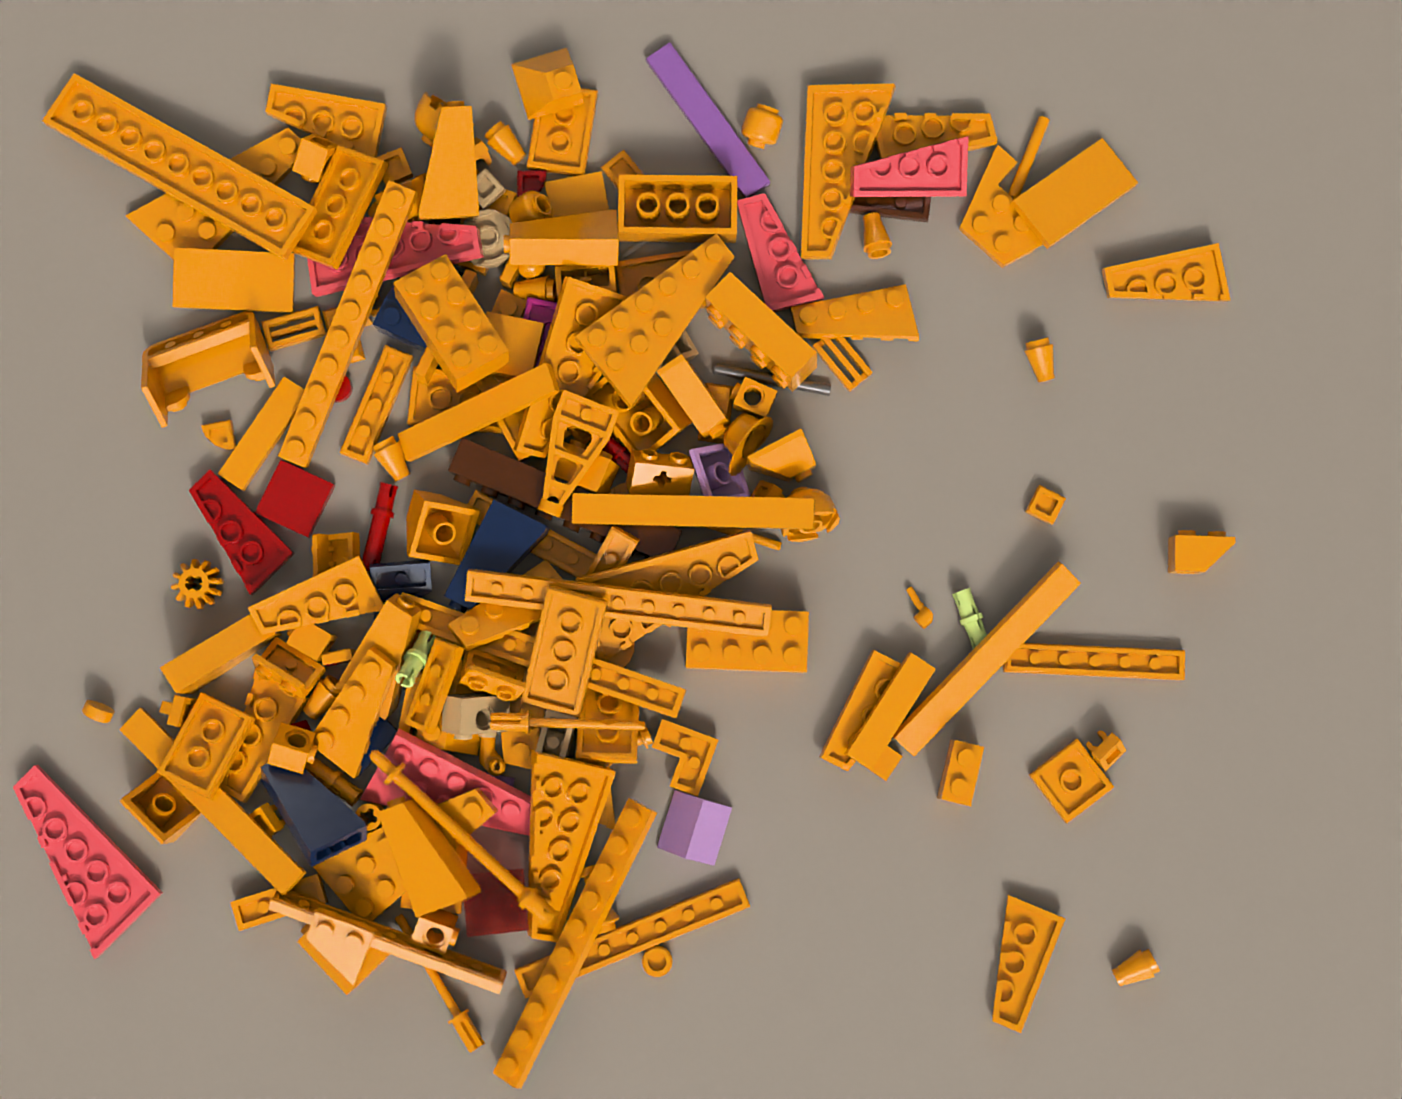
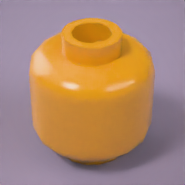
(762, 125)
(530, 207)

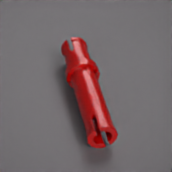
(379, 524)

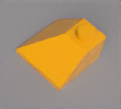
(548, 83)
(784, 459)
(439, 527)

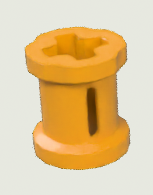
(366, 808)

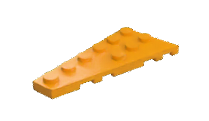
(178, 225)
(682, 571)
(563, 822)
(367, 873)

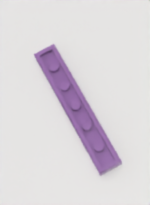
(707, 120)

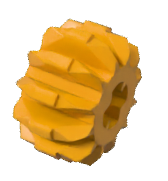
(186, 579)

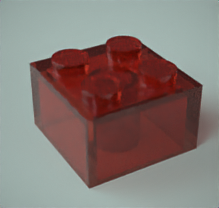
(494, 908)

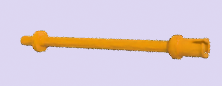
(526, 896)

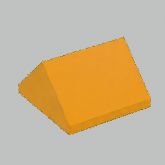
(161, 808)

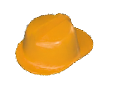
(744, 438)

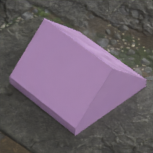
(712, 472)
(694, 828)

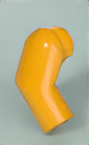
(490, 758)

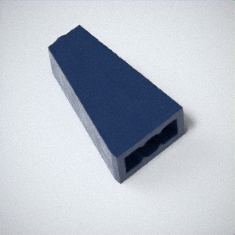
(497, 546)
(313, 813)

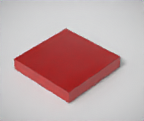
(295, 498)

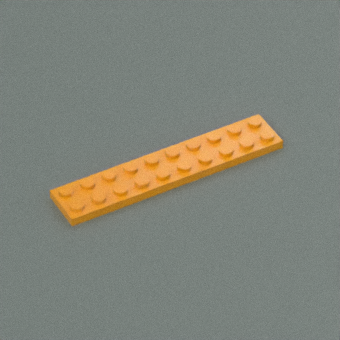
(180, 166)

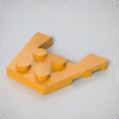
(992, 219)

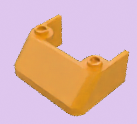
(202, 359)

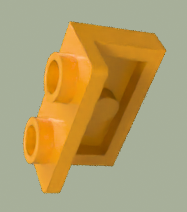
(333, 549)
(289, 668)
(492, 675)

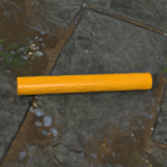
(1028, 157)

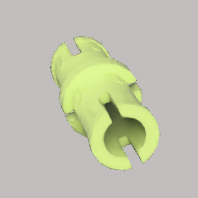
(970, 616)
(415, 659)

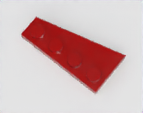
(246, 539)

